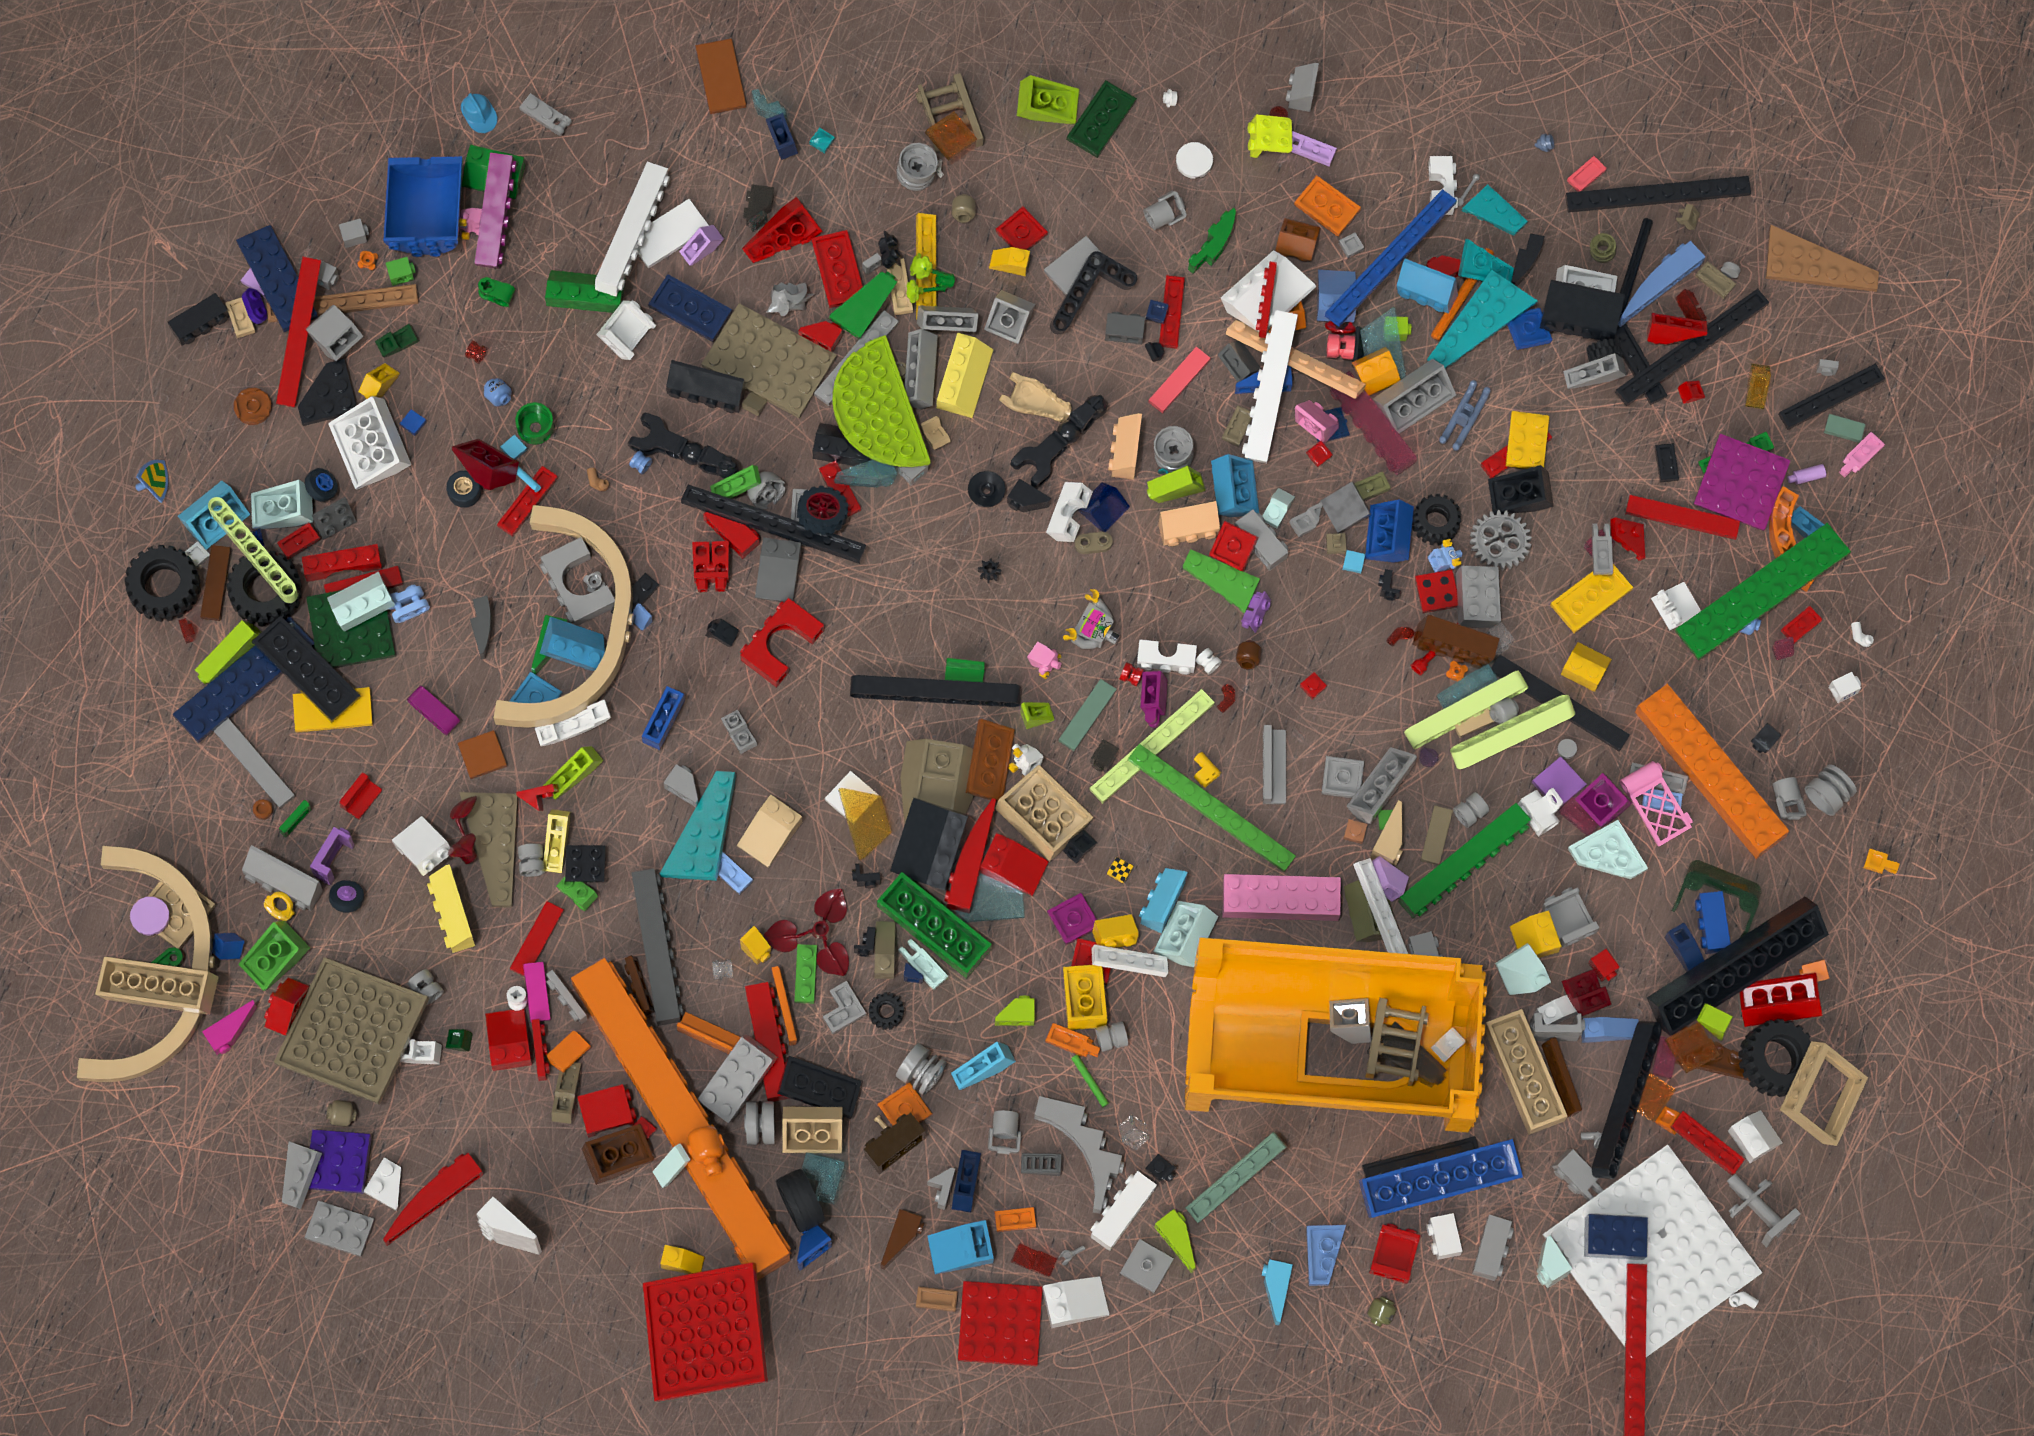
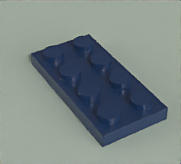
(690, 308)

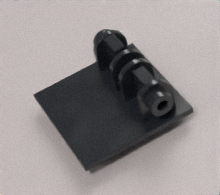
(585, 863)

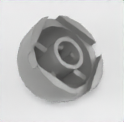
(769, 490)

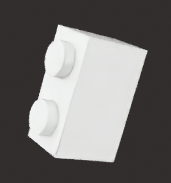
(1444, 1236)

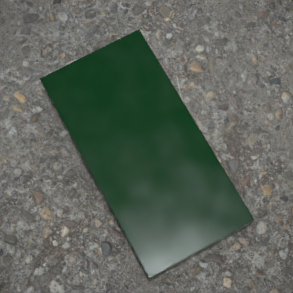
(1101, 119)

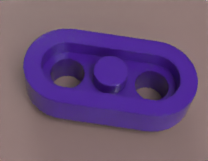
(254, 306)

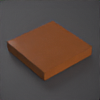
(482, 754)

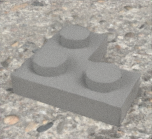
(848, 1008)

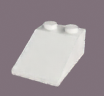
(1586, 278)
(1075, 1301)

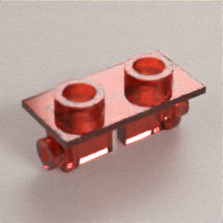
(1688, 303)

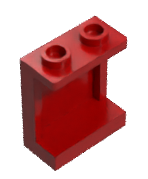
(606, 1109)
(1394, 1253)

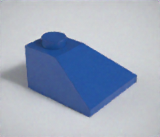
(812, 1245)

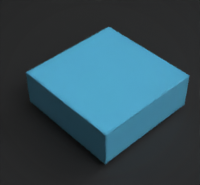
(513, 447)
(1353, 561)

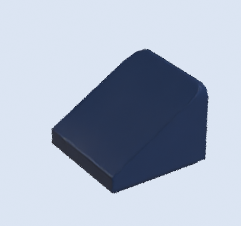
(912, 974)

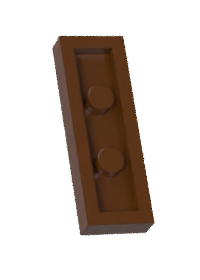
(638, 985)

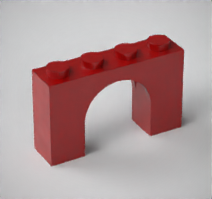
(788, 617)

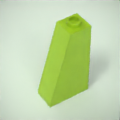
(228, 651)

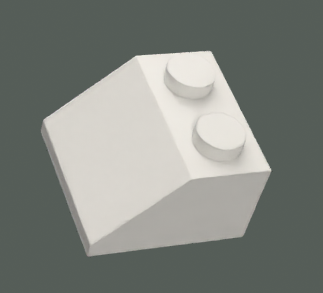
(1754, 1136)

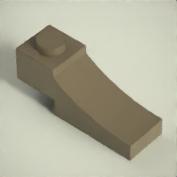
(565, 1094)

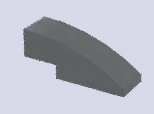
(482, 624)

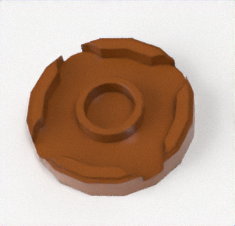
(252, 406)

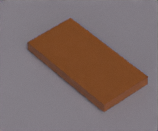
(720, 76)
(990, 760)

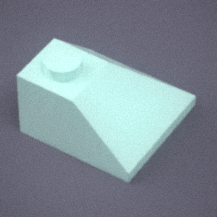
(1522, 971)

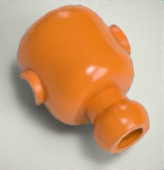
(706, 1147)

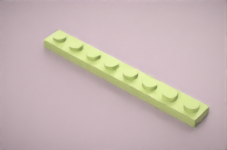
(1155, 743)

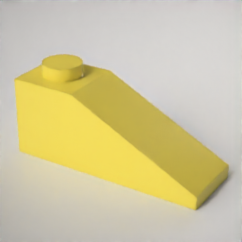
(556, 840)

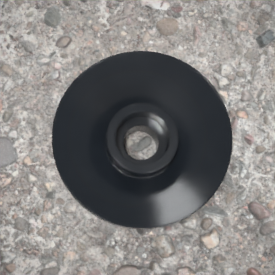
(990, 481)

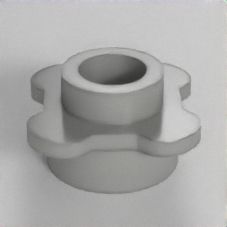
(596, 576)

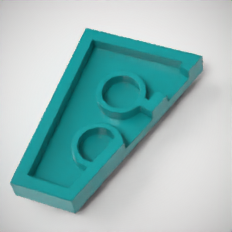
(1494, 209)
(1478, 263)

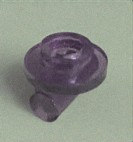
(1428, 757)

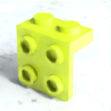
(1269, 134)

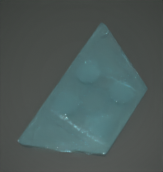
(1384, 333)

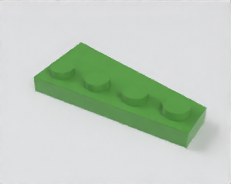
(1226, 580)

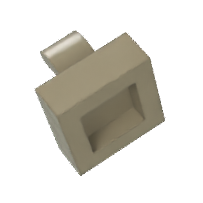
(1689, 217)
(1336, 543)

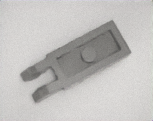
(1602, 551)

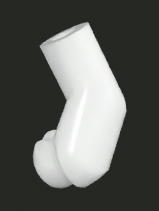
(1859, 637)
(1743, 1298)

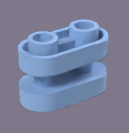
(411, 594)

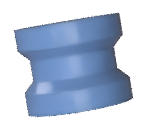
(640, 462)

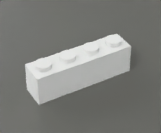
(1123, 1211)

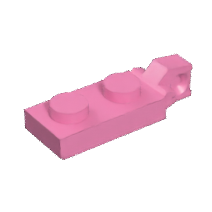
(1861, 454)

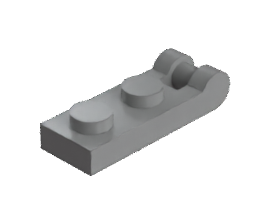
(545, 114)

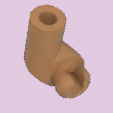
(595, 482)

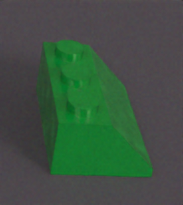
(477, 167)

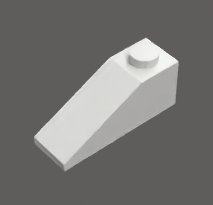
(1557, 1010)

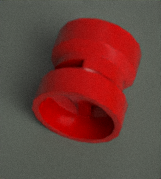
(1135, 676)

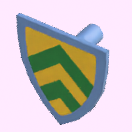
(153, 477)

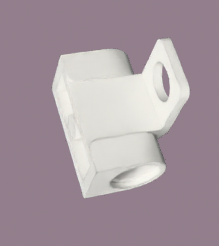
(1541, 810)

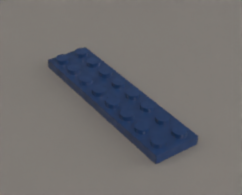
(230, 691)

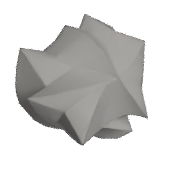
(788, 298)

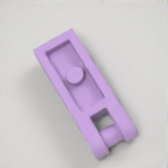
(1313, 149)

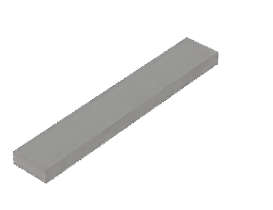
(254, 763)

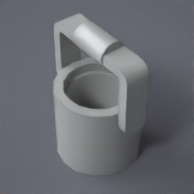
(1161, 212)
(1788, 794)
(1004, 1127)

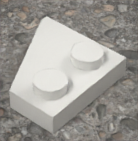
(385, 1184)

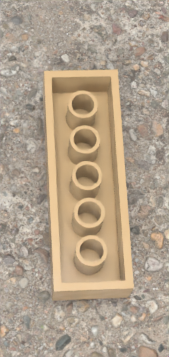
(156, 985)
(1525, 1072)

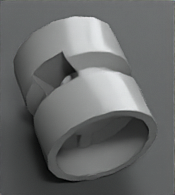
(1473, 808)
(531, 860)
(431, 989)
(1111, 1036)

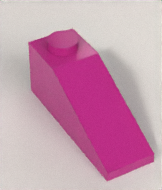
(227, 1030)

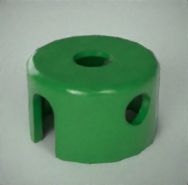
(531, 414)

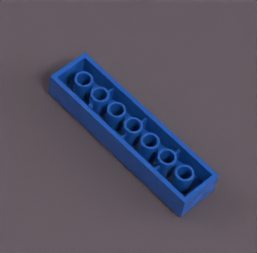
(1440, 1178)

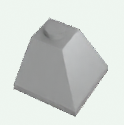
(1351, 1020)

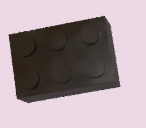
(894, 1142)

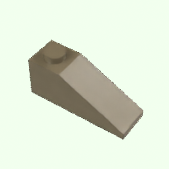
(884, 950)

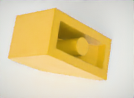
(1010, 260)
(378, 381)
(755, 946)
(681, 1260)

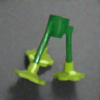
(922, 268)

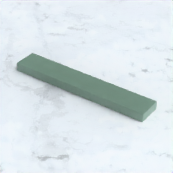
(1236, 1177)

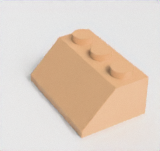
(1125, 447)
(1189, 524)

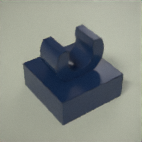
(1157, 311)

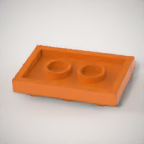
(1327, 206)

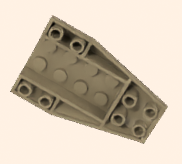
(936, 774)

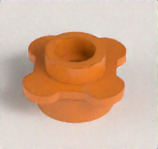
(364, 255)
(1455, 666)

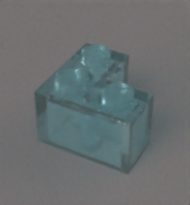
(827, 1172)

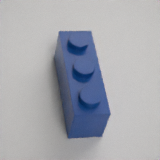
(663, 718)
(1712, 921)

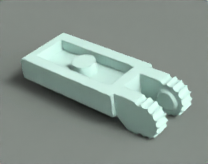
(924, 964)

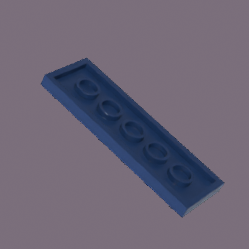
(272, 272)

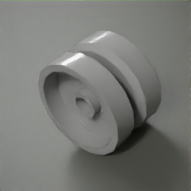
(758, 1123)

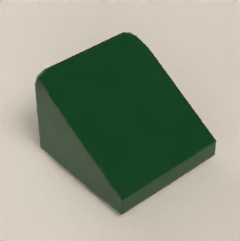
(459, 1040)

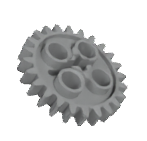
(1494, 525)

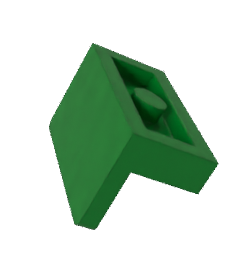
(964, 670)

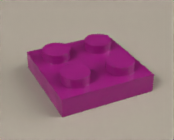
(1072, 918)

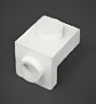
(1448, 1044)

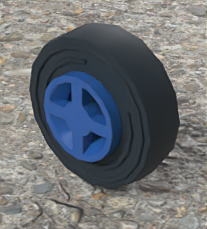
(321, 484)

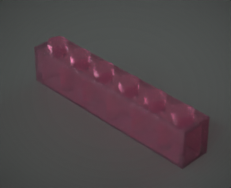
(1376, 429)

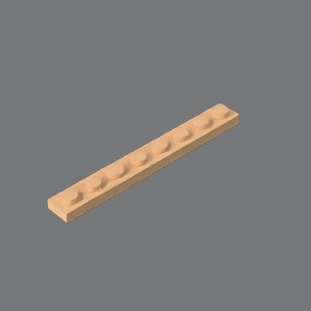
(1300, 361)

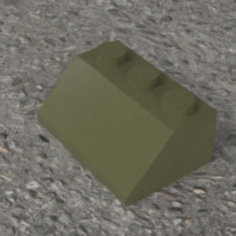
(1361, 915)

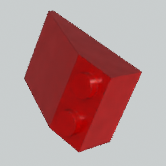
(1013, 864)
(508, 1039)

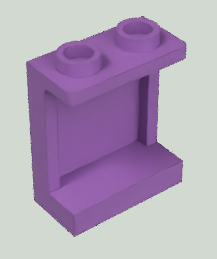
(328, 852)

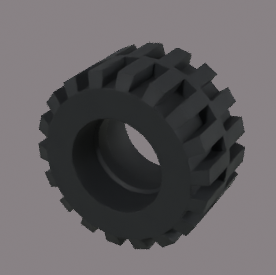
(1438, 505)

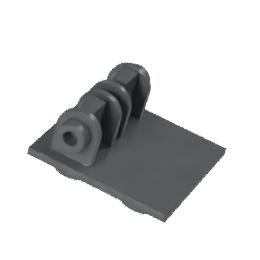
(333, 518)

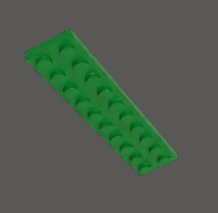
(1762, 591)

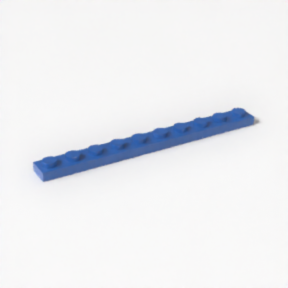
(1390, 258)

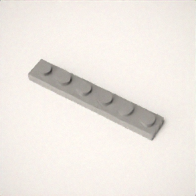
(882, 326)

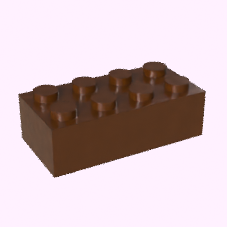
(1455, 641)

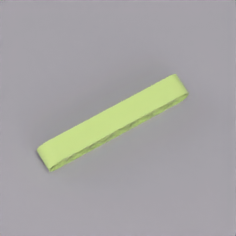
(248, 542)
(1472, 705)
(1512, 731)

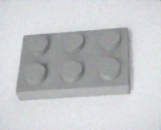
(339, 1228)

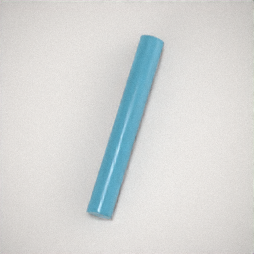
(528, 480)

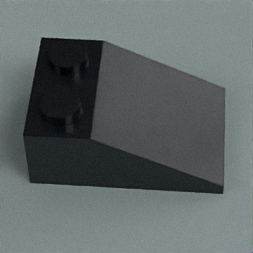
(1521, 491)

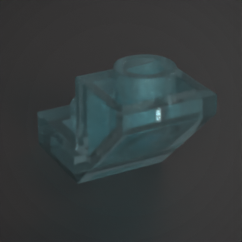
(764, 109)

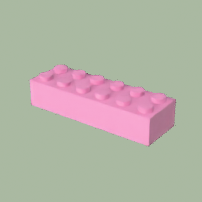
(1281, 897)

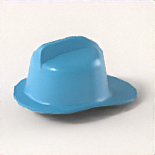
(479, 113)

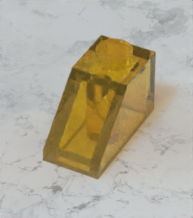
(1757, 386)

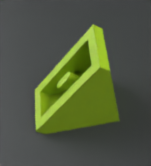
(1036, 714)
(1715, 1021)

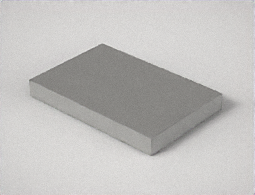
(1066, 267)

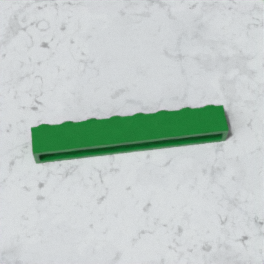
(1464, 861)

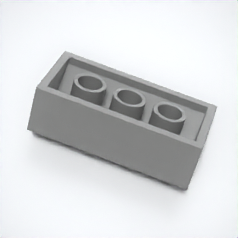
(1415, 395)
(1381, 784)
(281, 877)

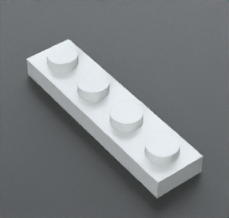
(1129, 960)

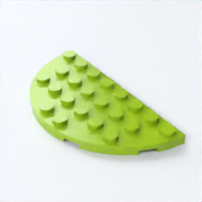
(875, 408)

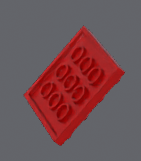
(1000, 1323)

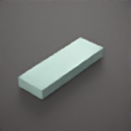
(671, 1165)

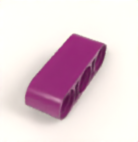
(433, 710)

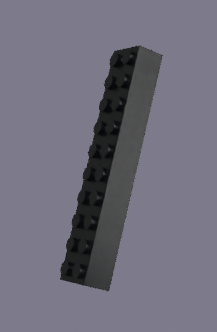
(1738, 965)

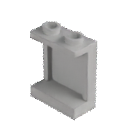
(1570, 917)
(1544, 1032)

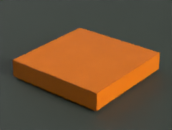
(903, 1102)

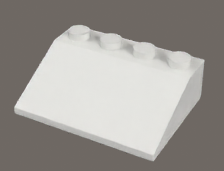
(1289, 289)
(369, 442)
(505, 1228)

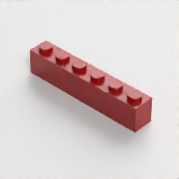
(767, 1034)

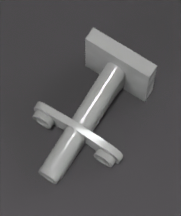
(1773, 1221)

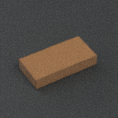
(936, 1299)

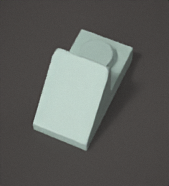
(1278, 507)

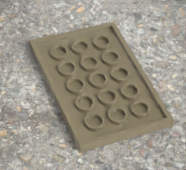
(770, 360)

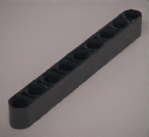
(935, 691)
(1626, 1100)

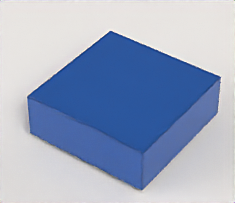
(412, 422)

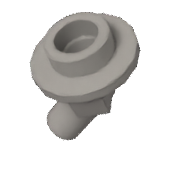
(1596, 1136)

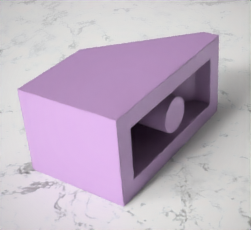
(701, 244)

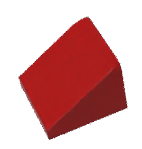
(1691, 391)

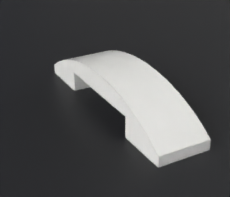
(576, 725)

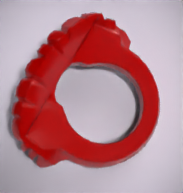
(1347, 330)

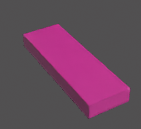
(536, 991)

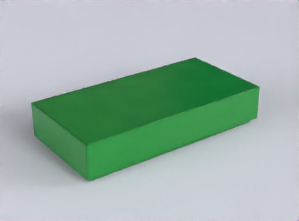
(295, 818)

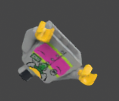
(1094, 625)

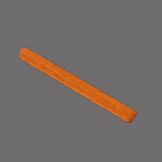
(1448, 317)

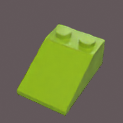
(1047, 101)

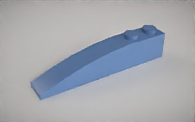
(1665, 276)

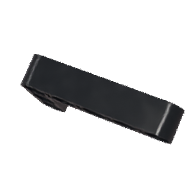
(1084, 286)

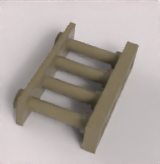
(963, 102)
(1381, 1029)

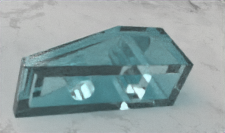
(868, 475)
(1466, 686)

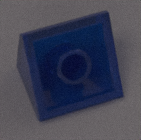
(1105, 506)

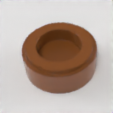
(262, 809)

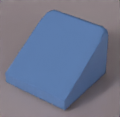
(642, 617)

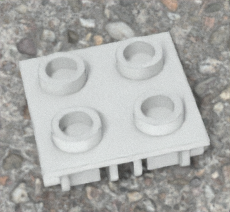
(1676, 605)

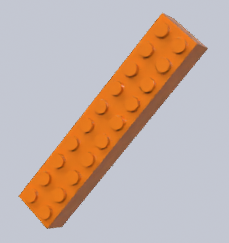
(1711, 771)

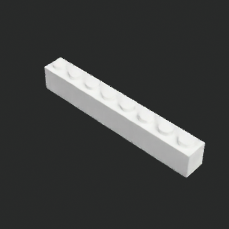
(631, 229)
(1271, 386)

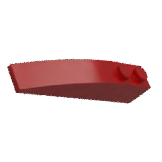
(968, 866)
(435, 1194)

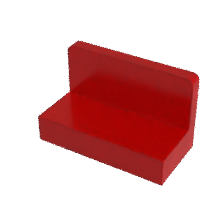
(360, 796)

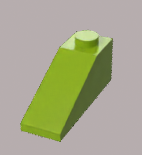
(575, 770)
(1175, 1233)

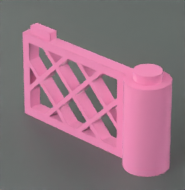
(1644, 780)

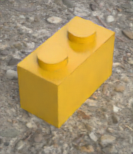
(1115, 931)

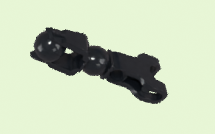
(1057, 442)
(678, 447)

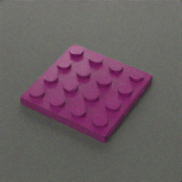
(1741, 482)

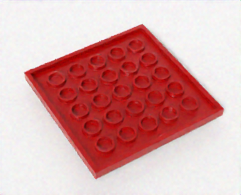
(705, 1332)

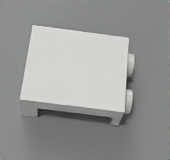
(625, 329)
(422, 845)

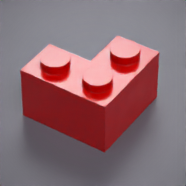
(284, 1005)

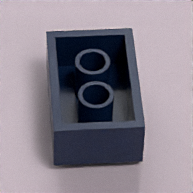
(1615, 1237)

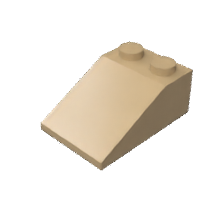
(770, 831)
(1390, 840)

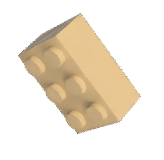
(812, 1129)

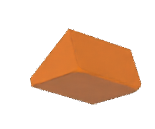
(1666, 1119)

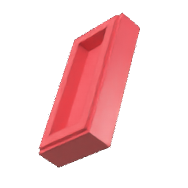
(1586, 174)

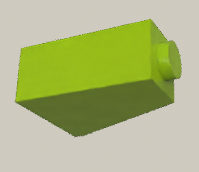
(1175, 485)

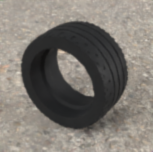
(800, 1200)

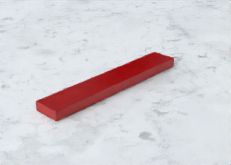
(1682, 517)

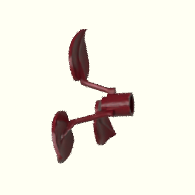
(464, 847)
(830, 960)

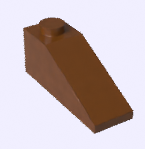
(903, 1234)

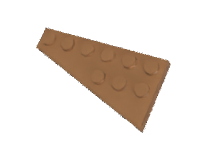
(1805, 262)

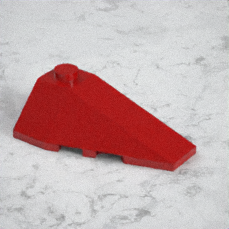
(784, 230)

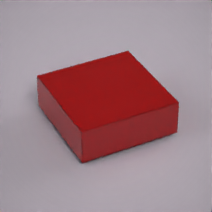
(1319, 453)

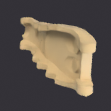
(1034, 398)

